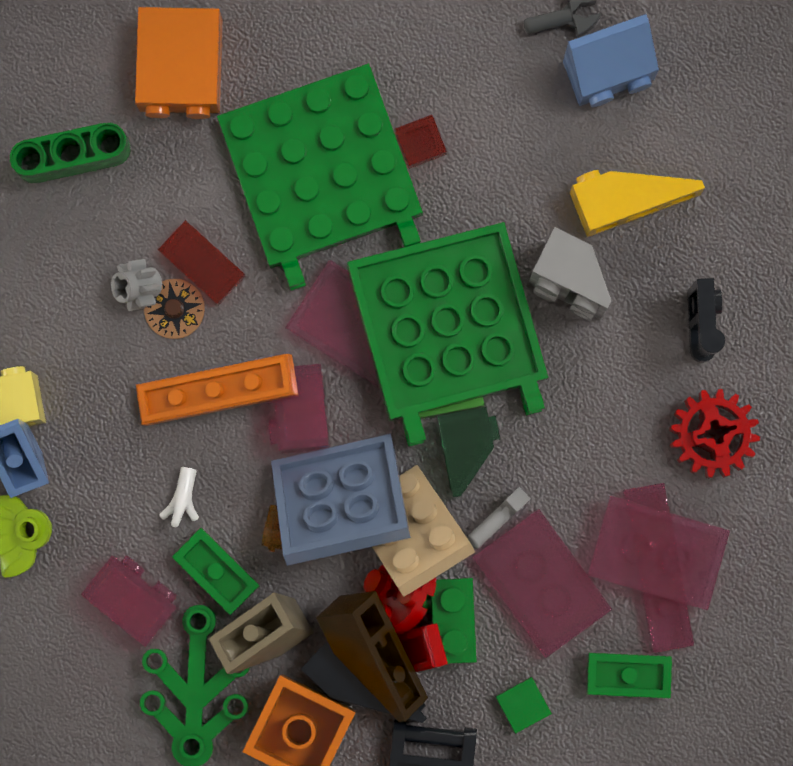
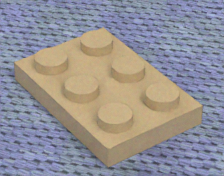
(434, 541)

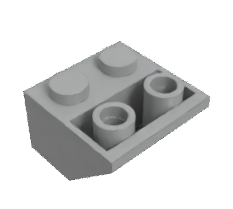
(572, 274)

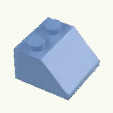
(611, 61)

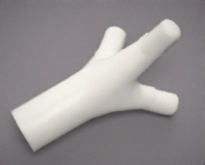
(182, 498)

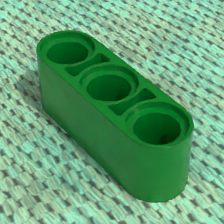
(52, 145)

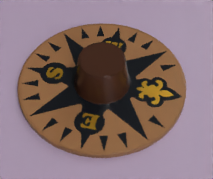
(177, 310)

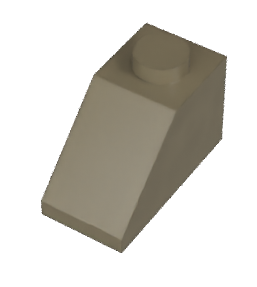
(261, 633)

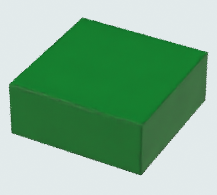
(523, 705)

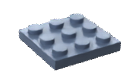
(339, 499)

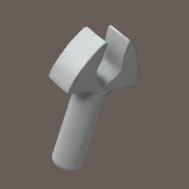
(498, 518)

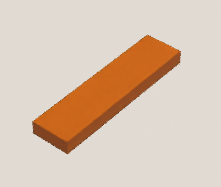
(217, 389)

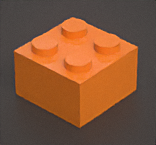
(298, 727)

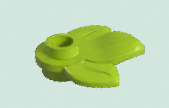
(16, 547)

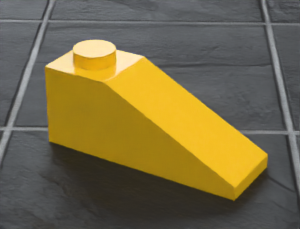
(622, 197)

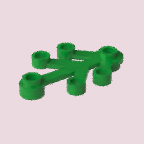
(193, 694)

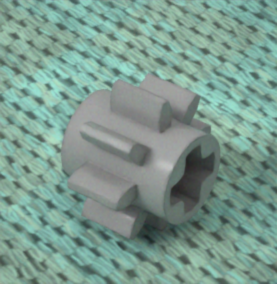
(136, 284)

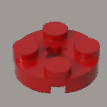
(402, 611)

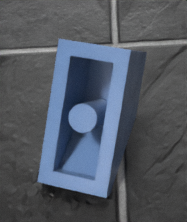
(20, 459)

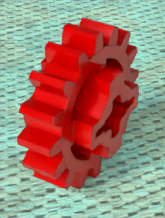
(710, 415)

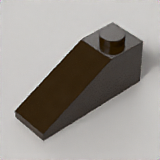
(372, 651)

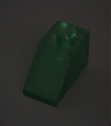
(466, 445)

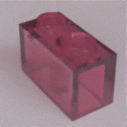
(302, 418)
(131, 599)

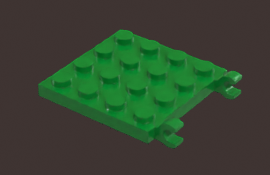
(321, 168)
(448, 325)

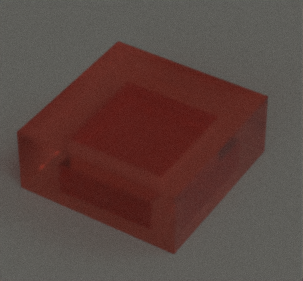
(420, 141)

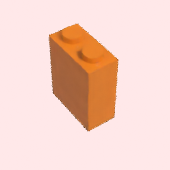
(178, 61)

